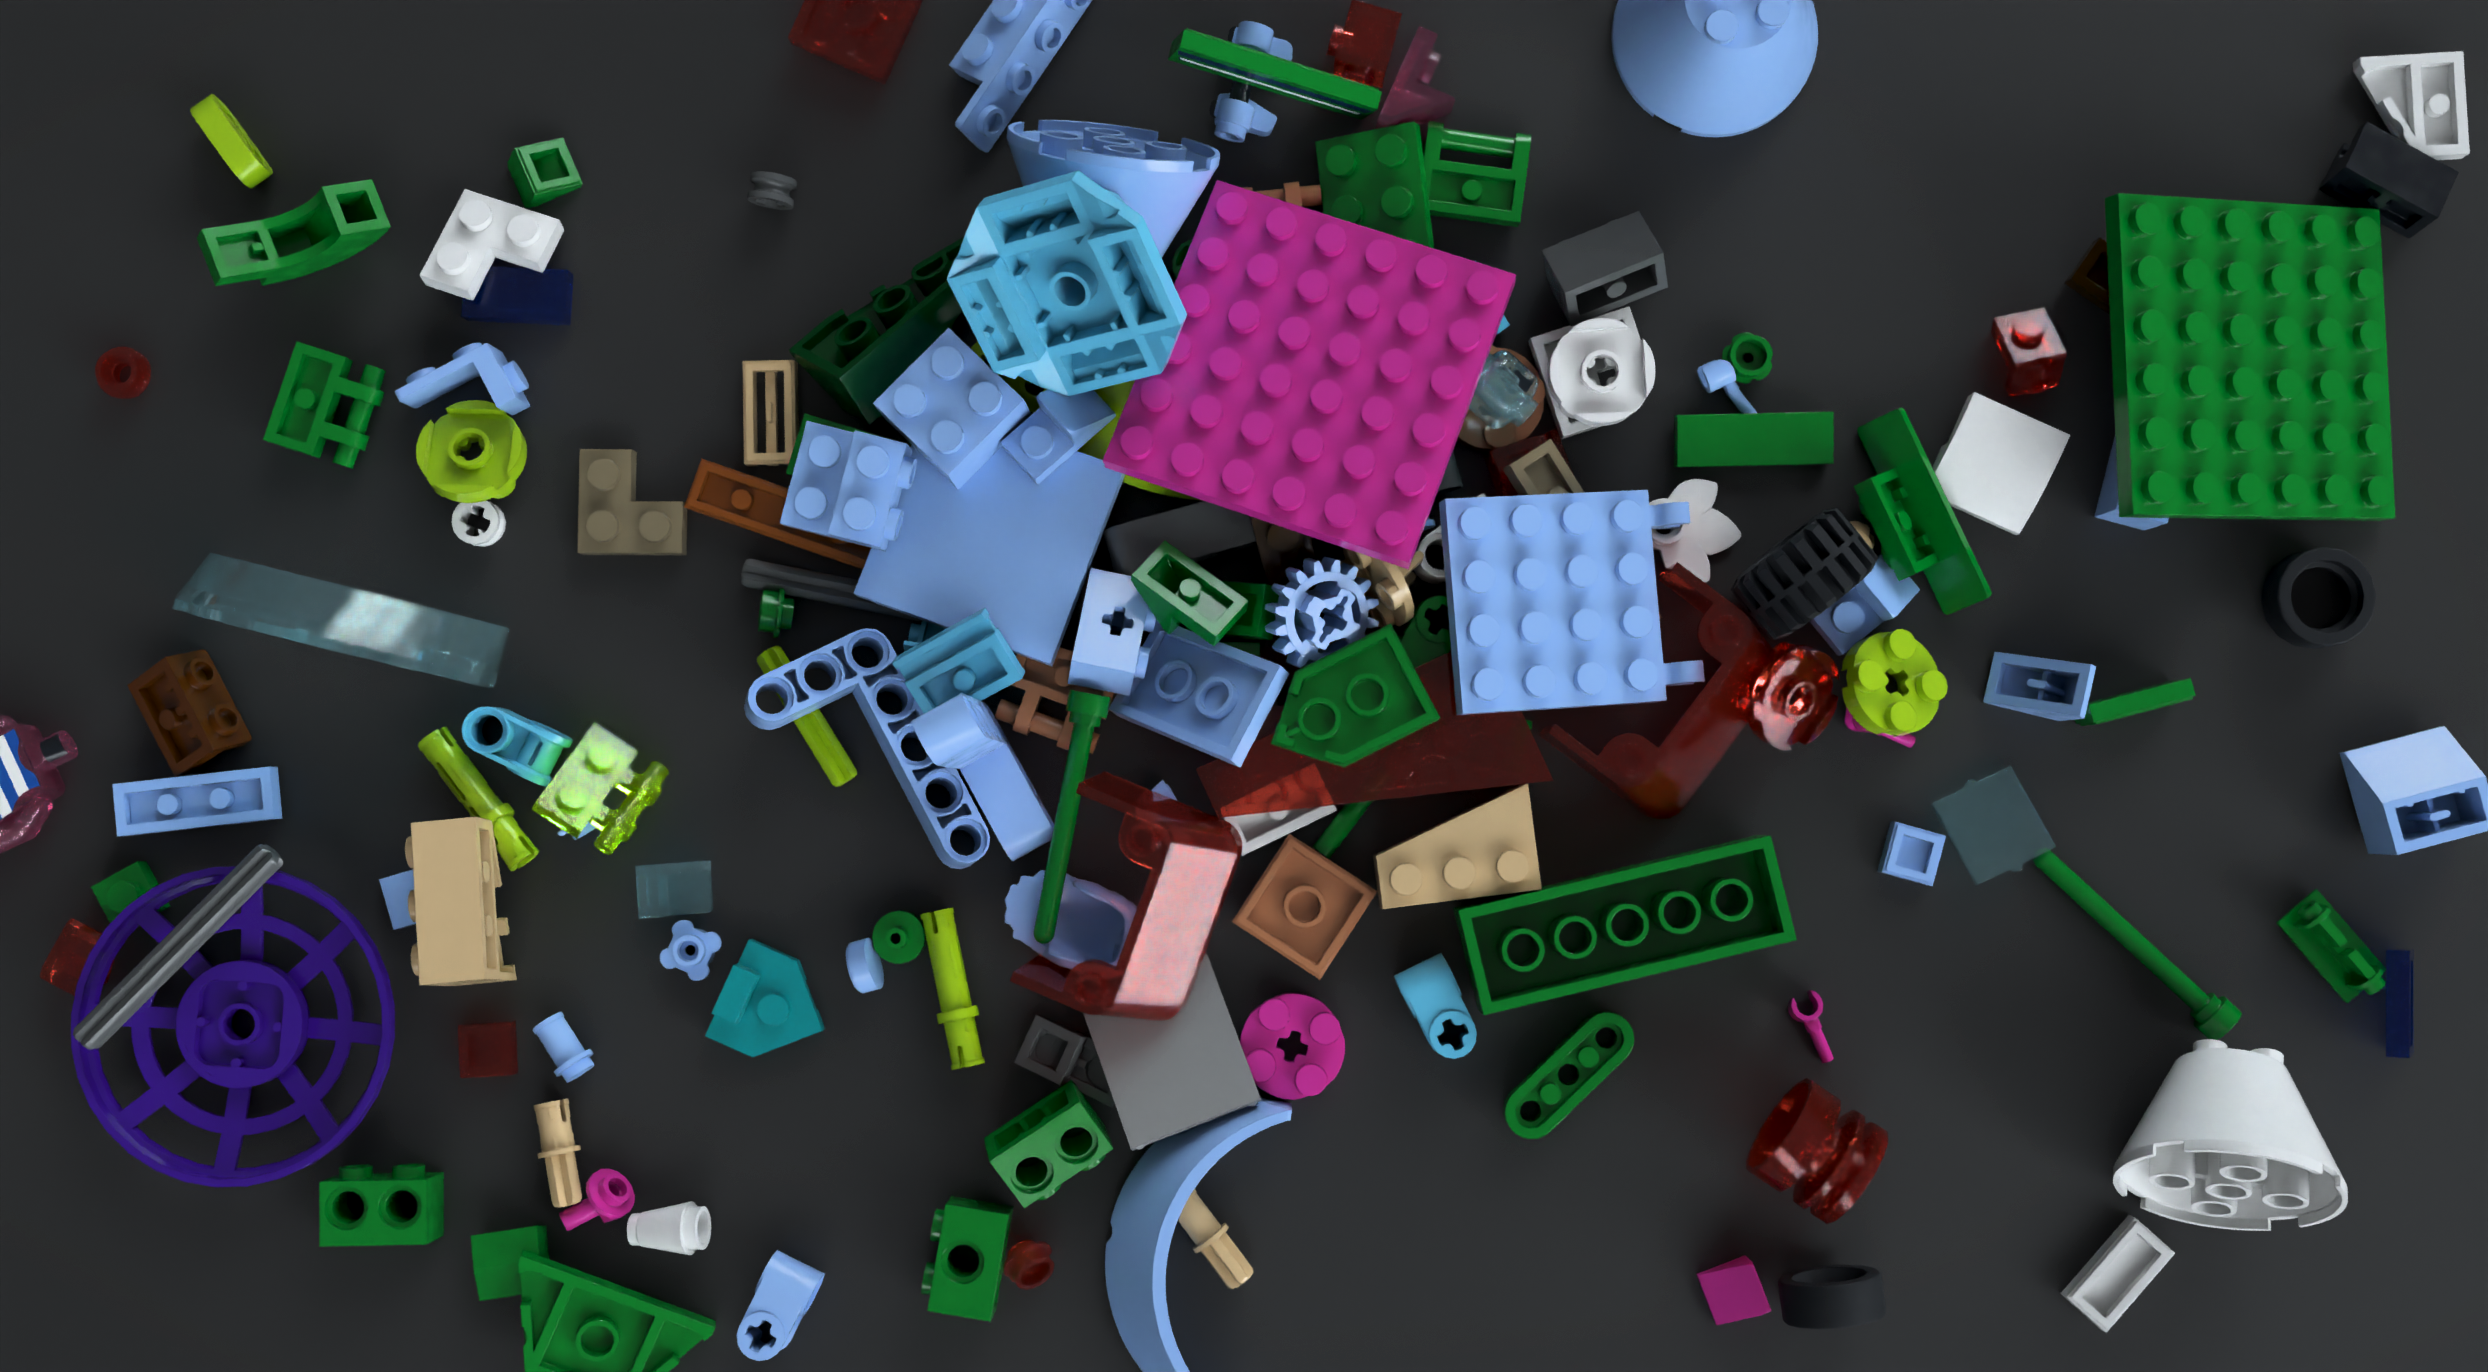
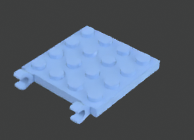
(1557, 601)

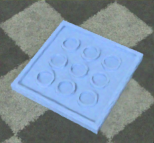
(996, 548)

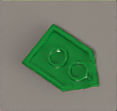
(1354, 702)

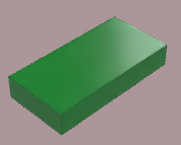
(2137, 701)

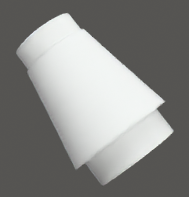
(672, 1228)

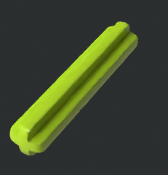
(815, 729)

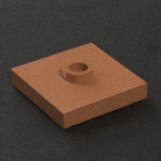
(1304, 906)

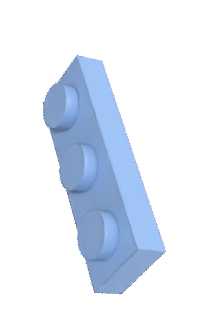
(197, 801)

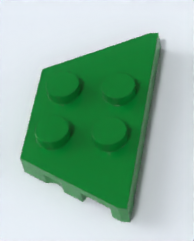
(597, 1325)

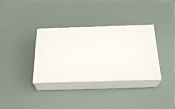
(2117, 1273)

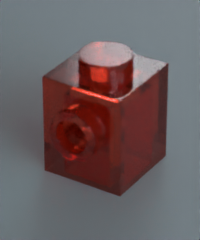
(1364, 43)

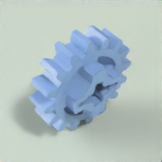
(1299, 610)

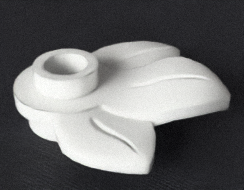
(1704, 535)

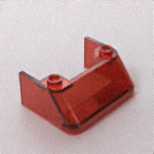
(1667, 777)
(1189, 877)

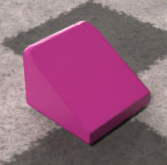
(1733, 1291)

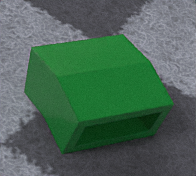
(497, 1258)

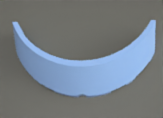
(1146, 1222)

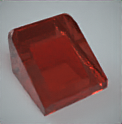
(70, 955)

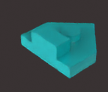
(764, 1003)

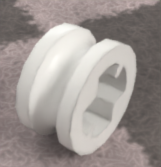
(465, 531)

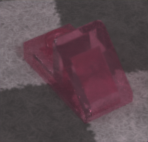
(1408, 97)

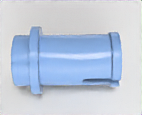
(564, 1047)

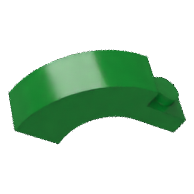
(299, 242)

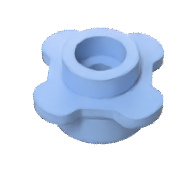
(705, 947)

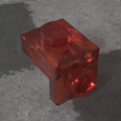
(2030, 351)

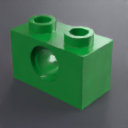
(967, 1291)

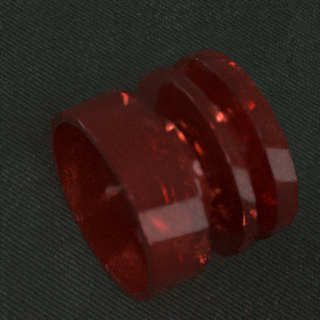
(1822, 1154)

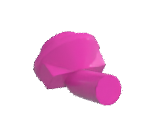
(603, 1199)

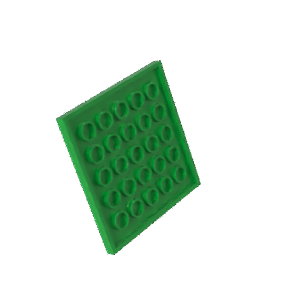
(2248, 360)

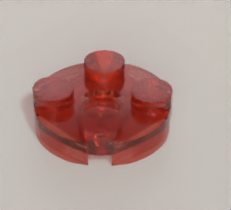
(1785, 672)

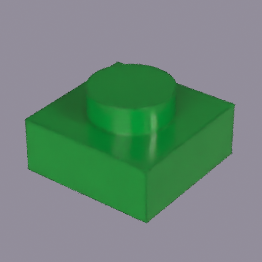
(125, 887)

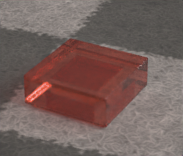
(487, 1049)

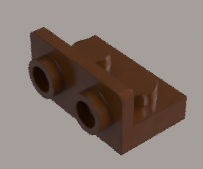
(188, 710)

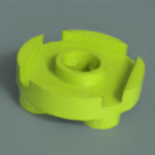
(478, 479)
(1917, 680)

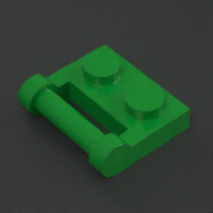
(1471, 189)

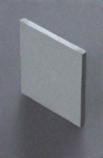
(1175, 1069)

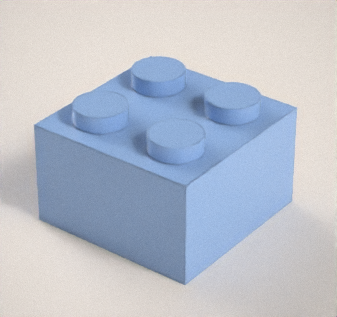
(952, 408)

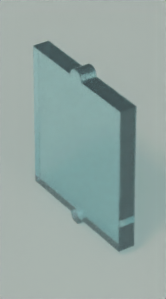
(1993, 825)

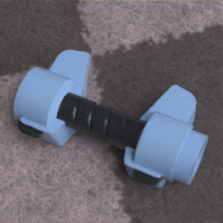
(1234, 111)

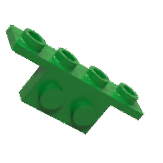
(1915, 515)

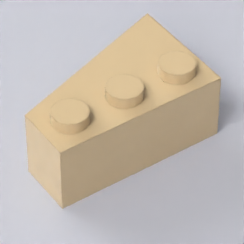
(1465, 857)

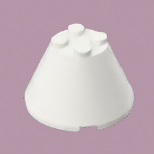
(2230, 1146)

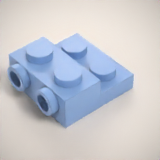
(848, 486)

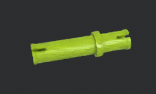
(478, 797)
(952, 989)

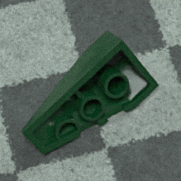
(873, 346)

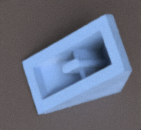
(2040, 686)

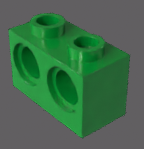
(1039, 1134)
(383, 1217)

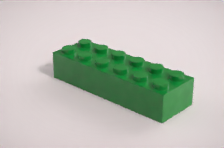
(1624, 924)

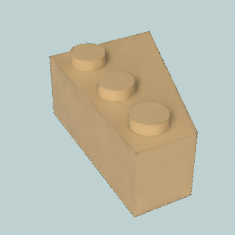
(456, 903)

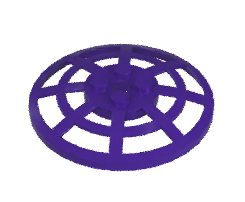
(213, 1047)

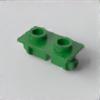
(2332, 947)

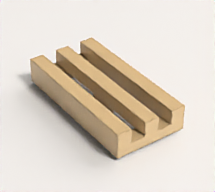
(791, 421)

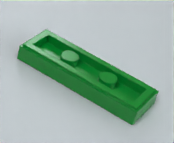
(1753, 439)

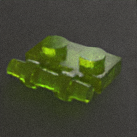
(587, 779)

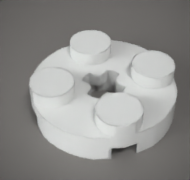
(1622, 350)

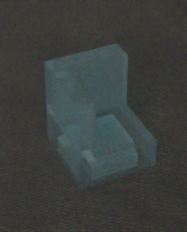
(674, 889)

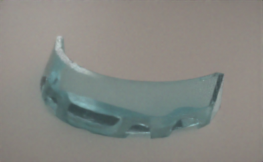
(344, 619)

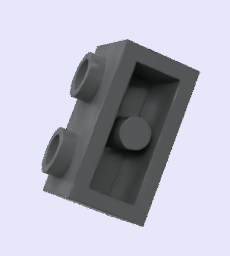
(1608, 265)

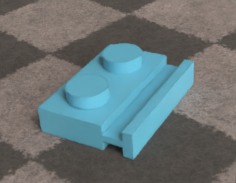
(960, 659)

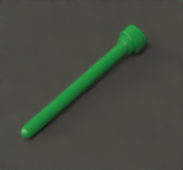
(1085, 713)
(2212, 1014)

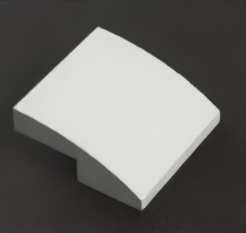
(1998, 462)

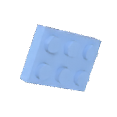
(1202, 694)

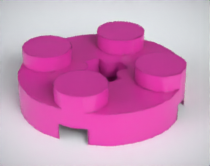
(1307, 1072)

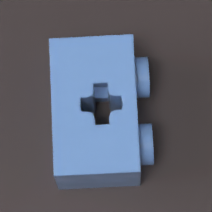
(1106, 659)

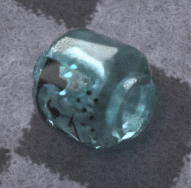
(1504, 391)

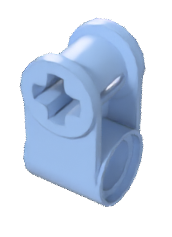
(782, 1300)

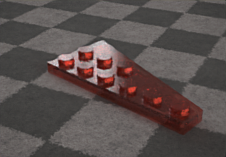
(1439, 758)

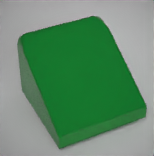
(543, 171)

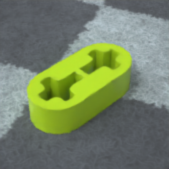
(231, 141)

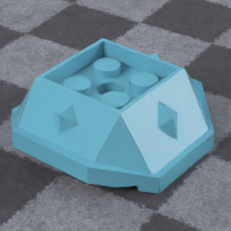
(1031, 312)

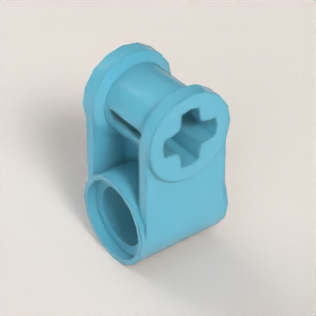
(525, 745)
(1432, 999)

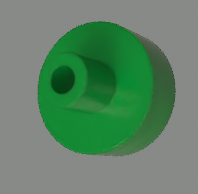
(912, 935)

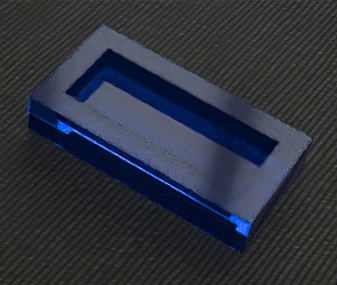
(522, 297)
(2399, 1002)

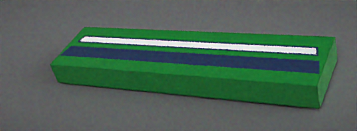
(1274, 74)

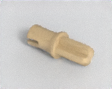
(559, 1152)
(1214, 1242)

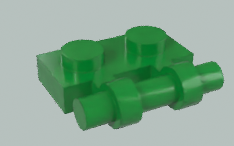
(310, 400)

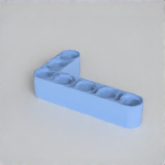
(888, 729)
(969, 738)

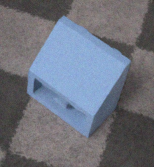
(2416, 792)

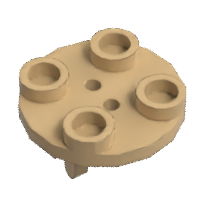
(1388, 585)

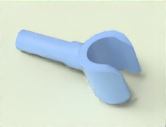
(1722, 374)

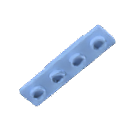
(1007, 58)

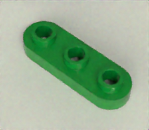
(1592, 1066)

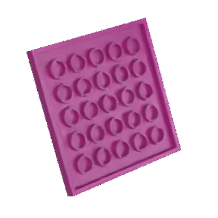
(1314, 374)

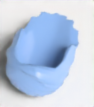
(1088, 925)

